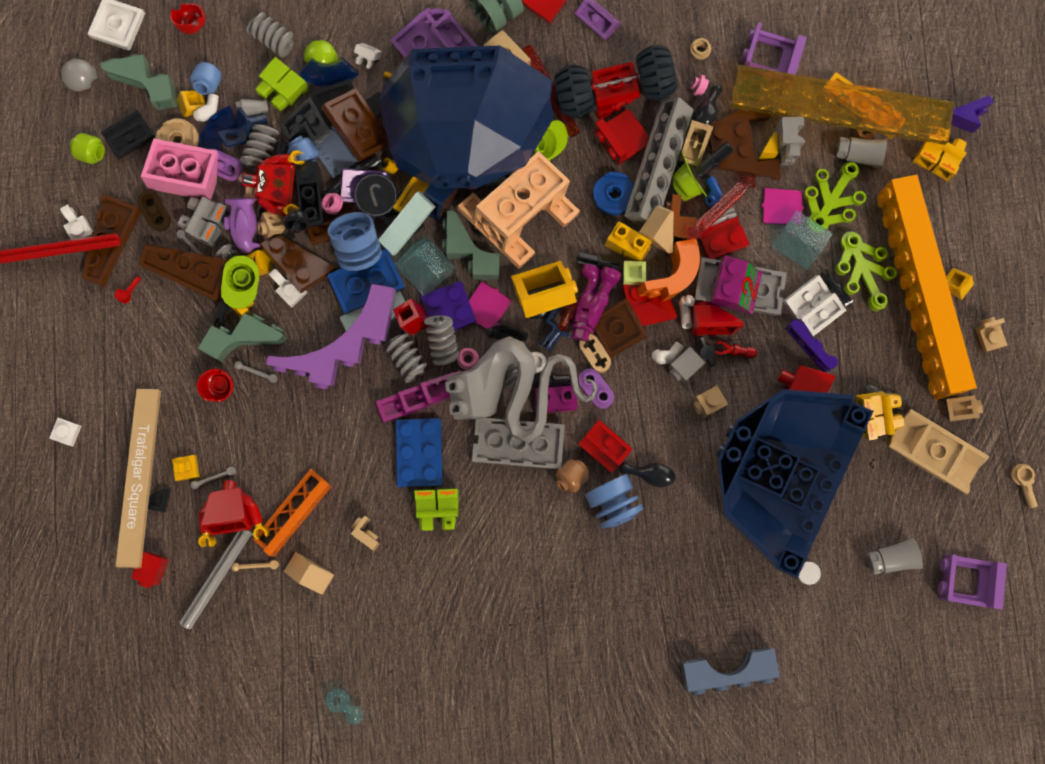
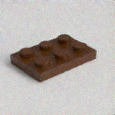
(356, 124)

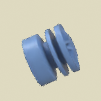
(355, 241)
(614, 502)

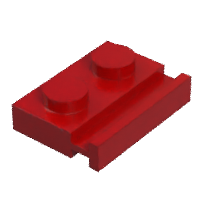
(724, 239)
(605, 446)

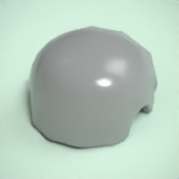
(78, 74)

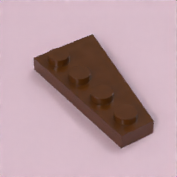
(113, 217)
(189, 269)

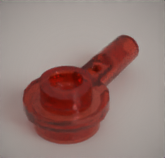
(569, 313)

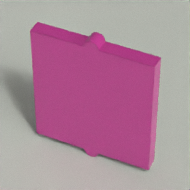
(780, 205)
(488, 305)

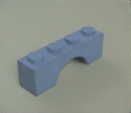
(758, 666)

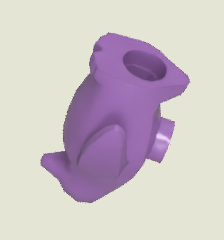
(242, 223)

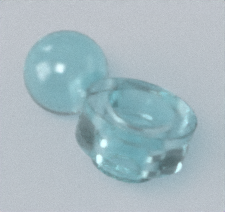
(353, 714)

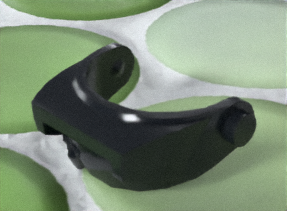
(496, 332)

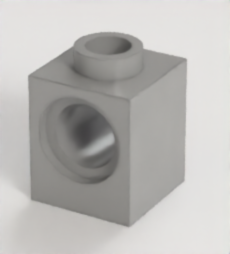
(685, 365)

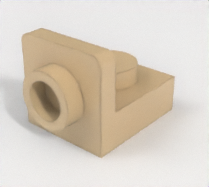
(270, 225)
(991, 334)
(709, 402)
(964, 408)
(367, 537)

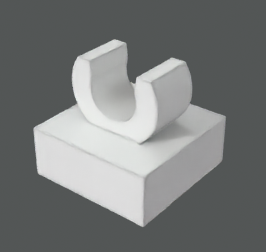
(367, 52)

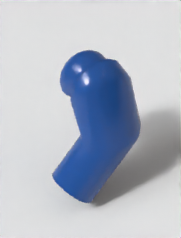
(715, 192)

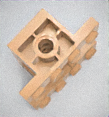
(505, 213)

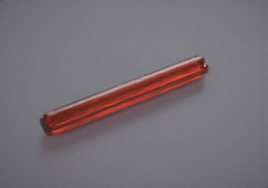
(570, 124)

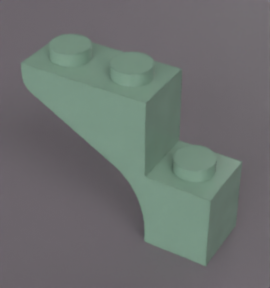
(136, 72)
(460, 246)
(248, 332)

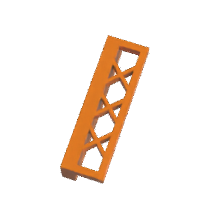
(283, 533)

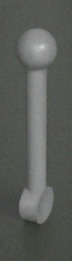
(182, 235)
(272, 378)
(230, 471)

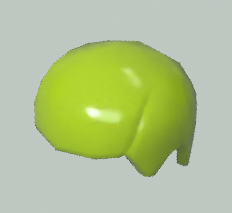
(321, 52)

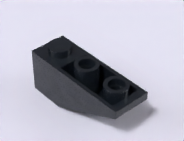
(310, 192)

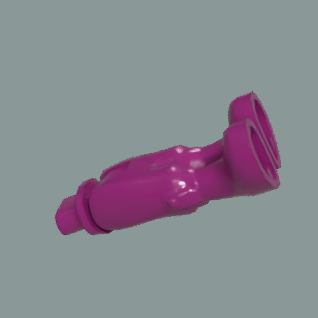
(590, 304)

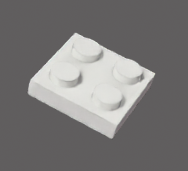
(116, 24)

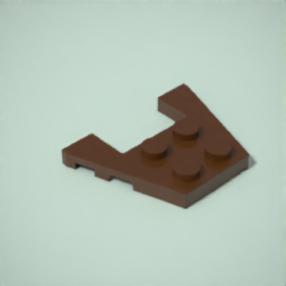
(737, 132)

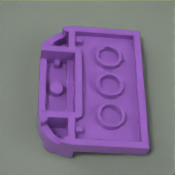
(431, 30)

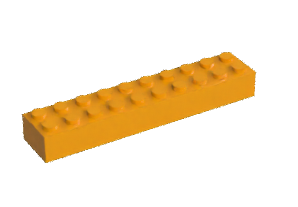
(925, 288)

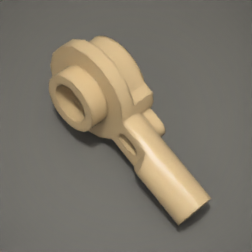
(1024, 476)

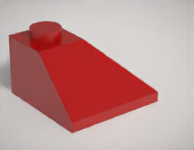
(713, 320)

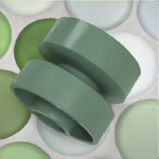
(495, 12)

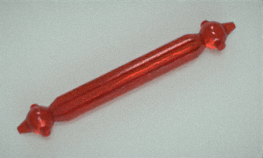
(721, 207)

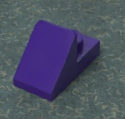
(967, 115)

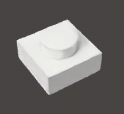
(65, 432)

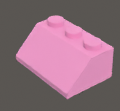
(181, 169)

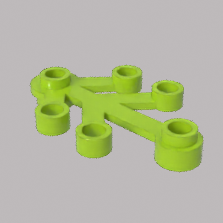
(831, 199)
(864, 267)

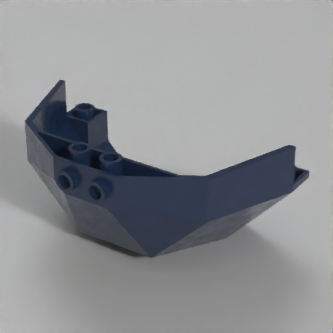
(464, 114)
(786, 469)

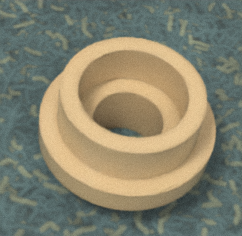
(700, 43)

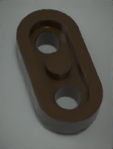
(155, 211)

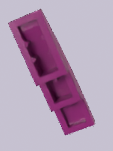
(413, 399)

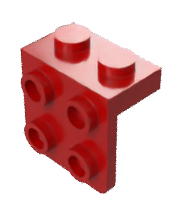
(621, 136)

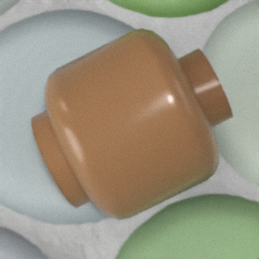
(572, 476)

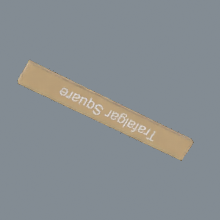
(138, 479)

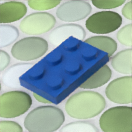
(354, 286)
(419, 453)

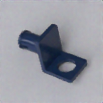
(243, 128)
(554, 333)

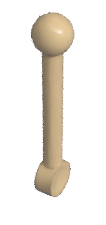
(273, 565)

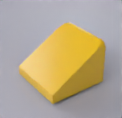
(189, 102)
(771, 149)
(262, 262)
(959, 283)

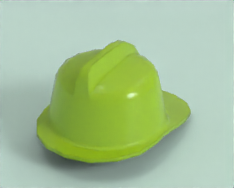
(553, 141)
(685, 183)
(240, 282)

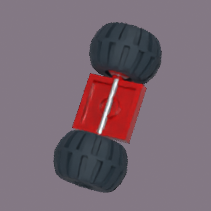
(616, 82)

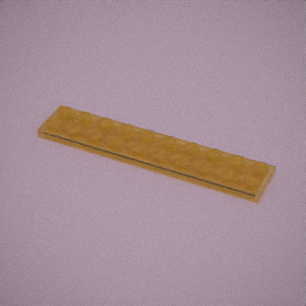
(843, 104)

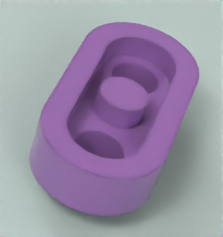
(225, 165)
(601, 385)

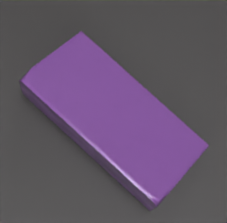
(597, 18)

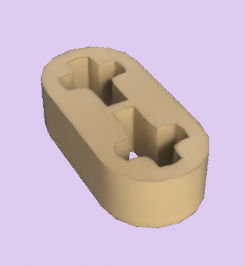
(599, 350)

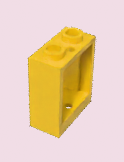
(547, 299)

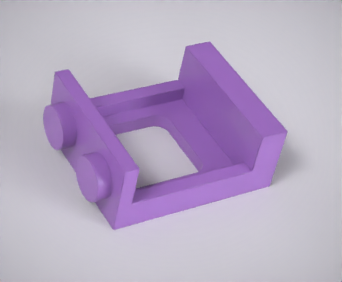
(790, 49)
(989, 585)

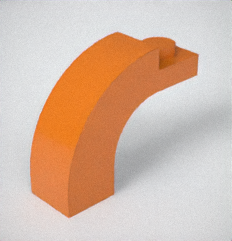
(684, 269)

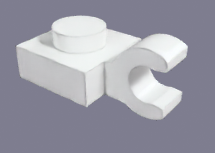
(78, 226)
(286, 289)

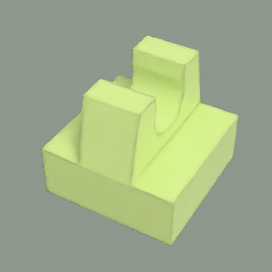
(634, 272)

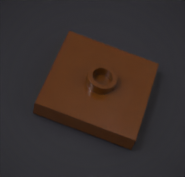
(619, 328)

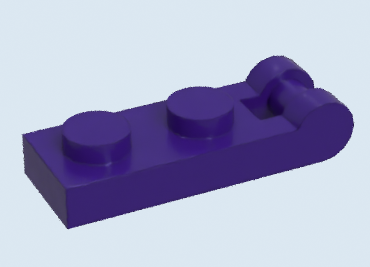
(811, 346)

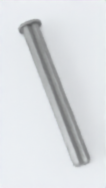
(215, 578)

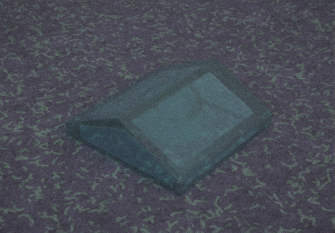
(802, 240)
(425, 266)

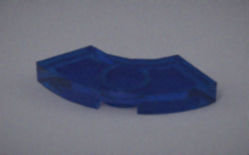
(327, 74)
(219, 121)

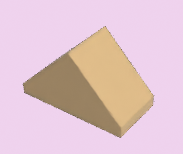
(695, 142)
(660, 229)
(308, 573)

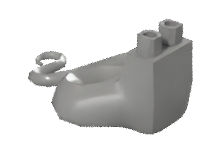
(478, 389)

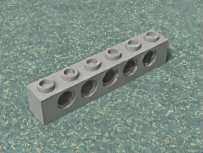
(659, 159)

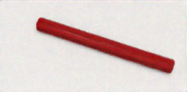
(59, 248)

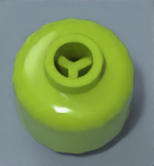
(87, 148)

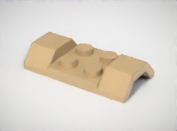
(937, 451)

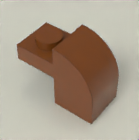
(680, 223)

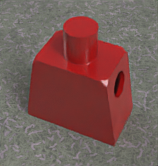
(806, 380)

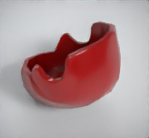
(188, 18)
(215, 385)

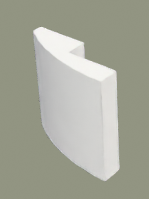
(814, 305)

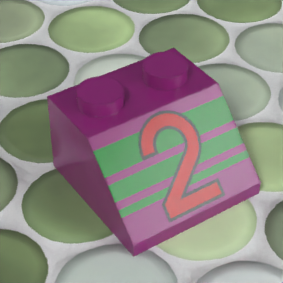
(736, 285)

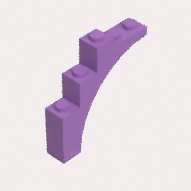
(323, 364)

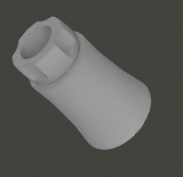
(862, 151)
(896, 558)

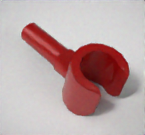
(125, 295)

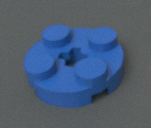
(605, 185)

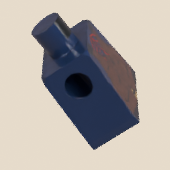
(442, 199)

